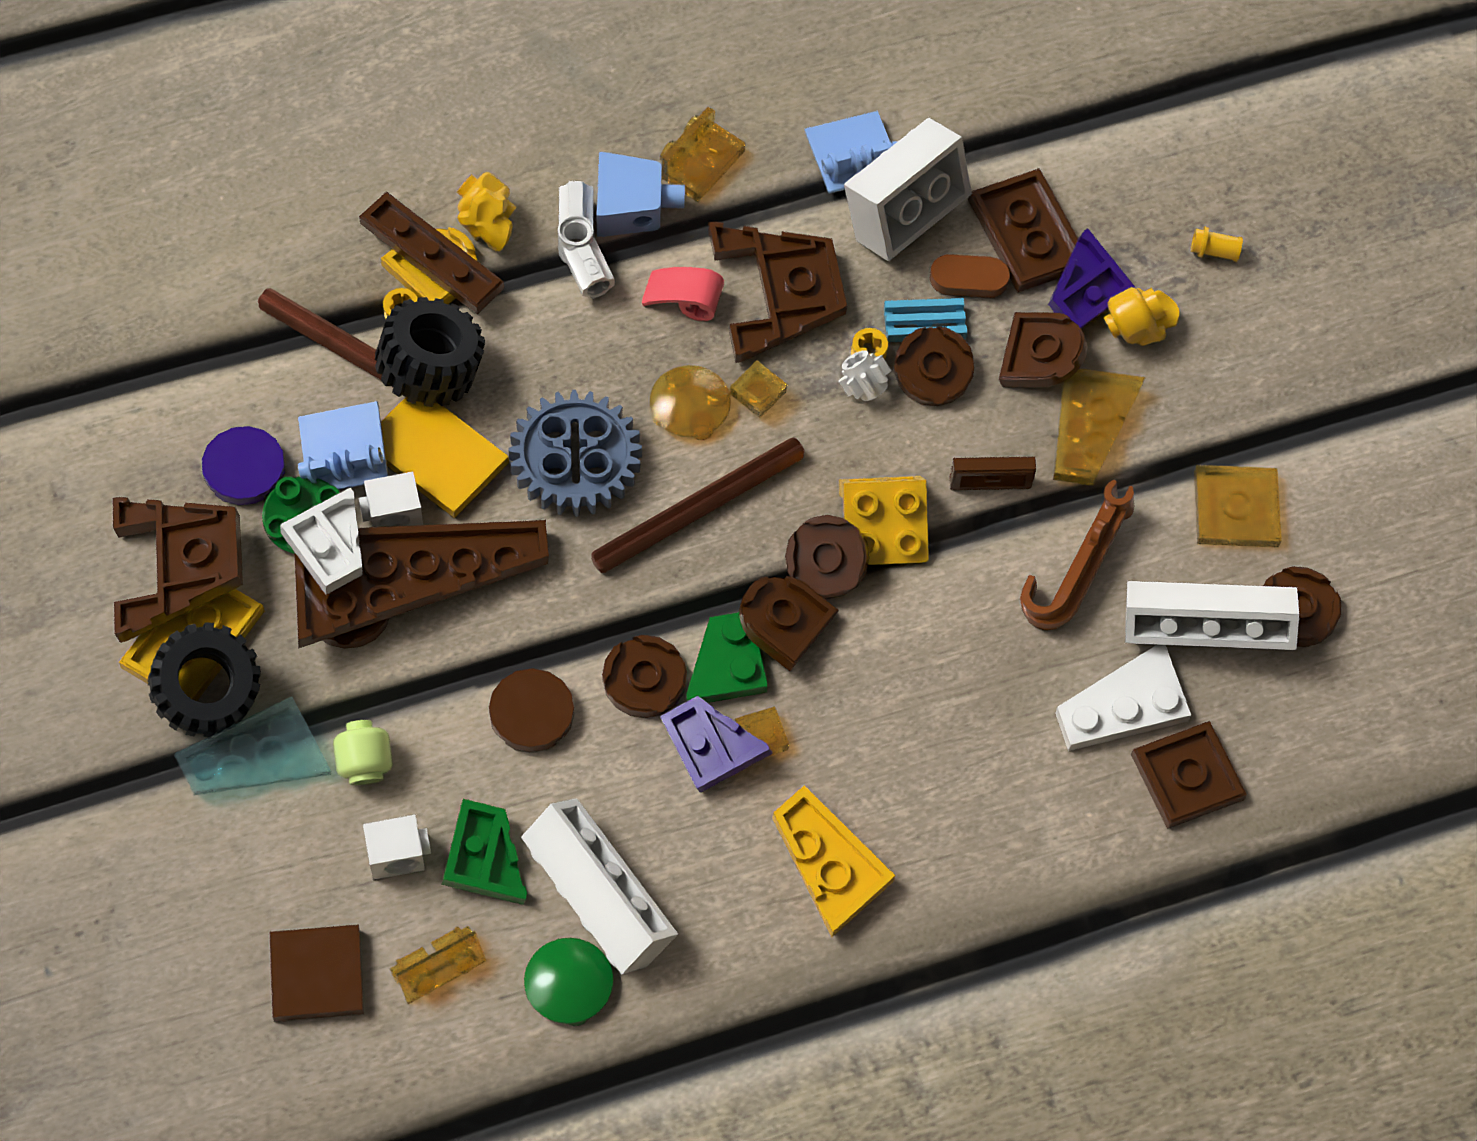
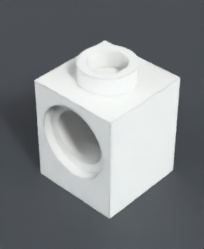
(391, 501)
(396, 846)

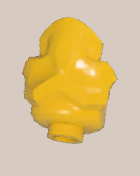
(486, 209)
(1141, 315)

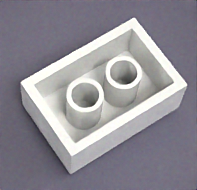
(908, 189)

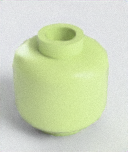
(362, 753)

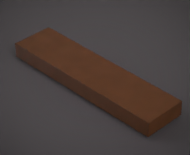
(431, 252)

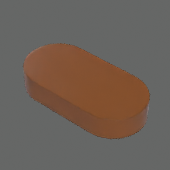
(969, 275)

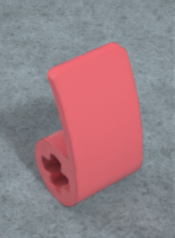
(691, 287)

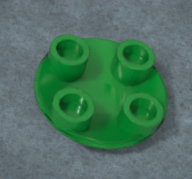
(290, 499)
(568, 981)

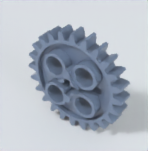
(536, 453)

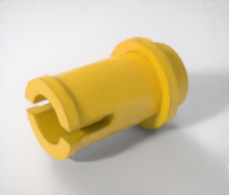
(1216, 244)

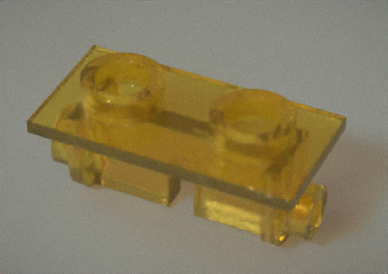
(453, 956)

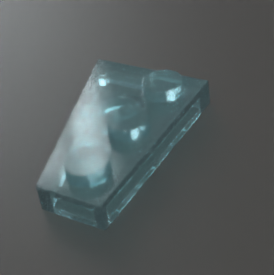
(254, 752)

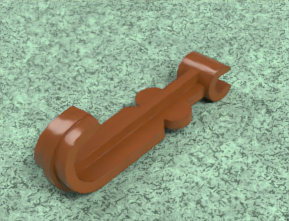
(1084, 566)

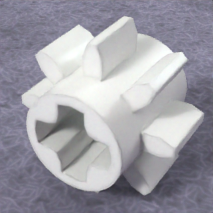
(864, 375)

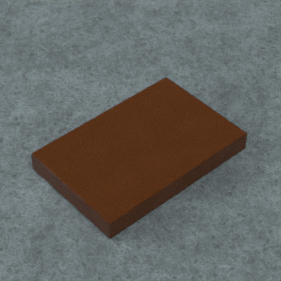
(1025, 228)

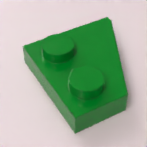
(727, 663)
(483, 855)

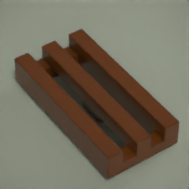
(992, 473)

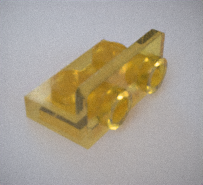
(700, 155)

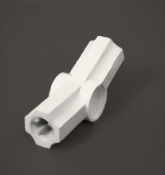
(582, 257)

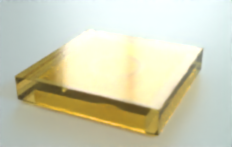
(1237, 506)

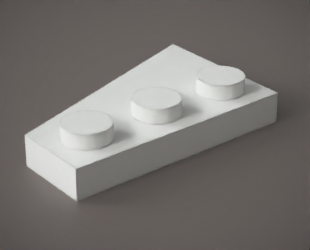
(1126, 702)

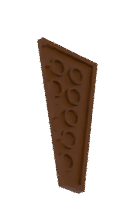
(414, 569)

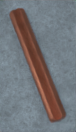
(319, 330)

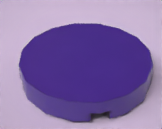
(243, 465)

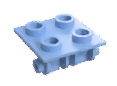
(847, 147)
(343, 446)

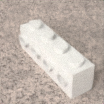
(1212, 615)
(599, 886)

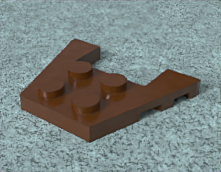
(797, 282)
(195, 559)

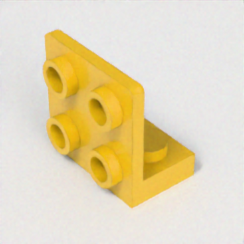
(889, 516)

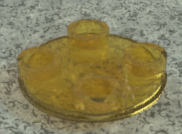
(690, 401)

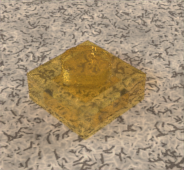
(758, 389)
(767, 727)

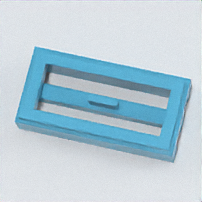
(923, 313)

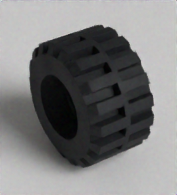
(424, 375)
(211, 644)

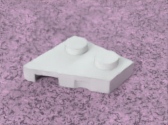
(327, 541)

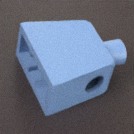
(632, 195)

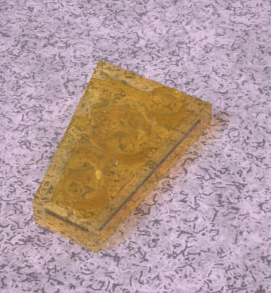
(1090, 420)

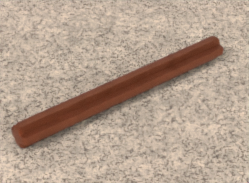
(697, 505)

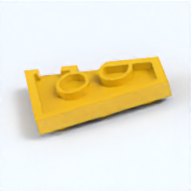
(830, 859)

